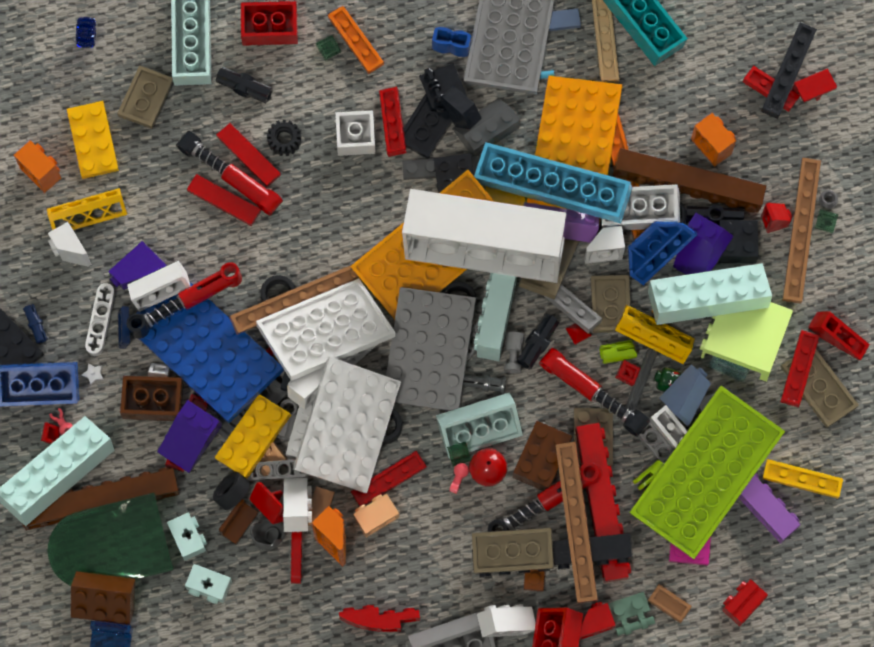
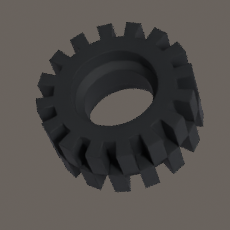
(280, 148)

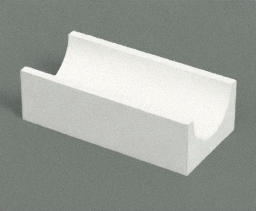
(483, 235)

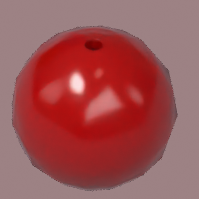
(487, 474)

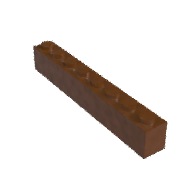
(690, 180)
(161, 482)

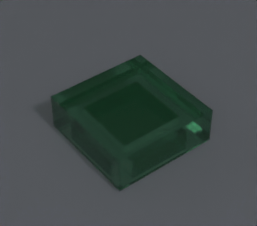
(328, 47)
(826, 221)
(459, 453)

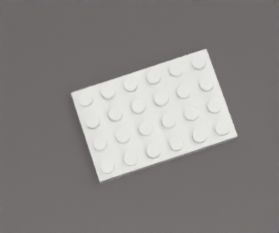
(325, 327)
(347, 425)

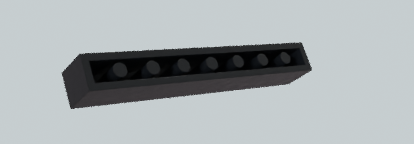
(603, 551)

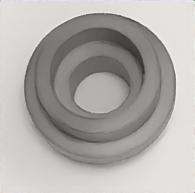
(828, 194)

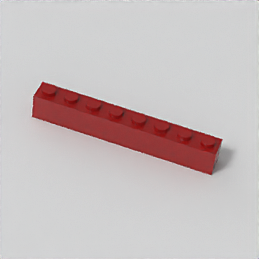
(601, 494)

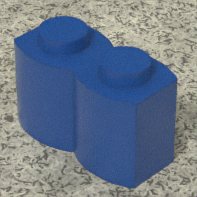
(451, 42)

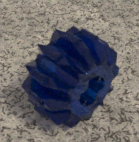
(86, 32)

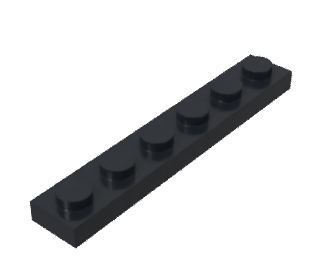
(788, 70)

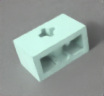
(182, 525)
(200, 576)

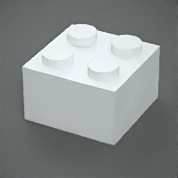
(355, 133)

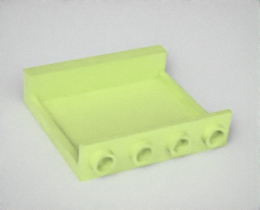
(748, 337)

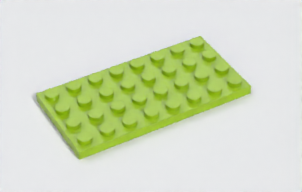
(707, 472)

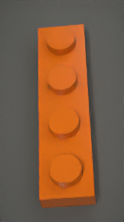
(355, 39)

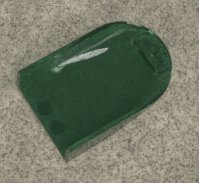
(111, 540)

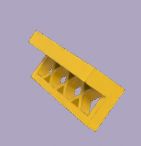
(88, 204)
(654, 336)

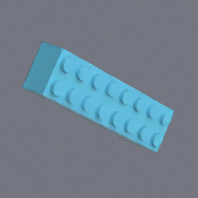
(553, 182)

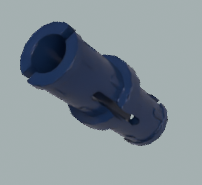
(35, 324)

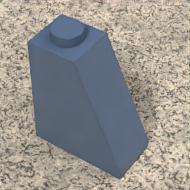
(686, 393)

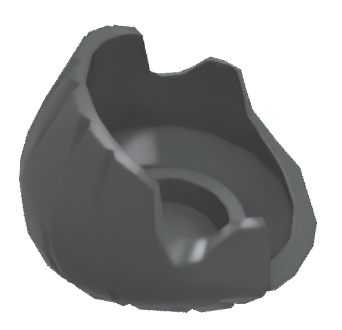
(266, 535)

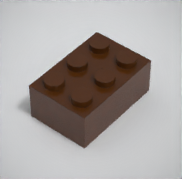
(151, 398)
(539, 458)
(102, 598)

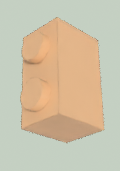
(376, 515)

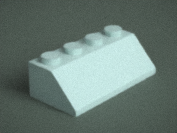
(481, 423)

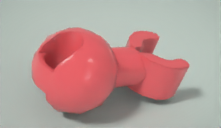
(64, 426)
(461, 471)

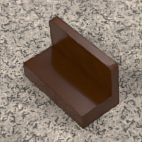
(238, 522)

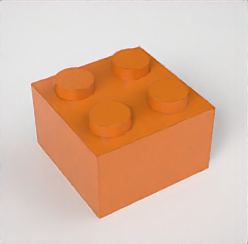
(713, 139)
(38, 166)

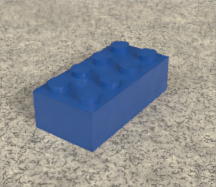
(39, 384)

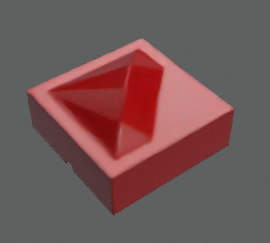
(627, 373)

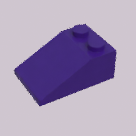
(705, 249)
(189, 436)

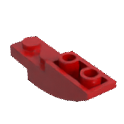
(369, 618)

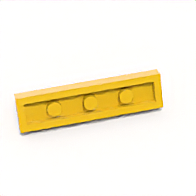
(802, 478)

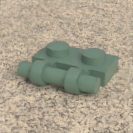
(630, 607)

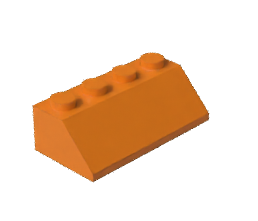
(330, 533)

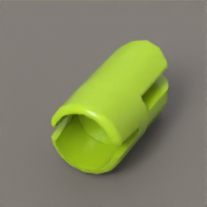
(617, 351)
(652, 470)

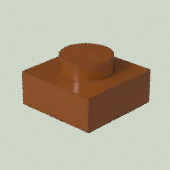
(534, 581)

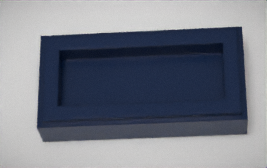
(123, 331)

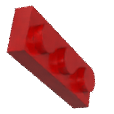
(763, 82)

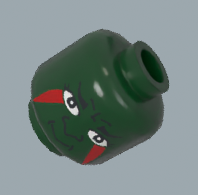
(665, 378)

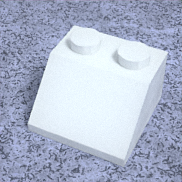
(67, 245)
(606, 246)

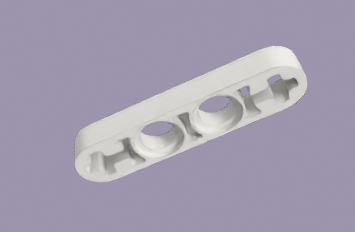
(100, 319)

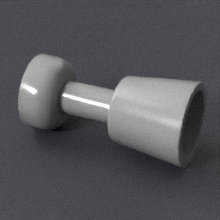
(513, 345)

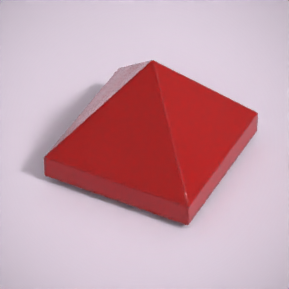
(577, 334)
(50, 433)

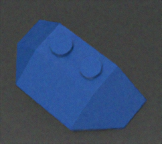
(656, 248)

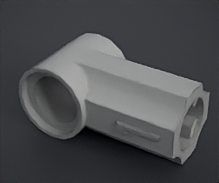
(286, 431)

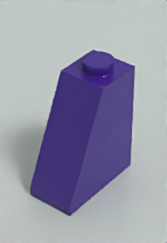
(135, 265)

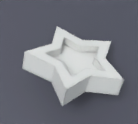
(93, 373)

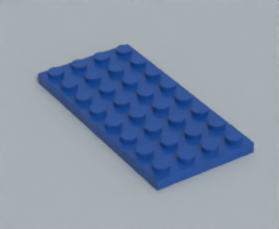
(211, 357)

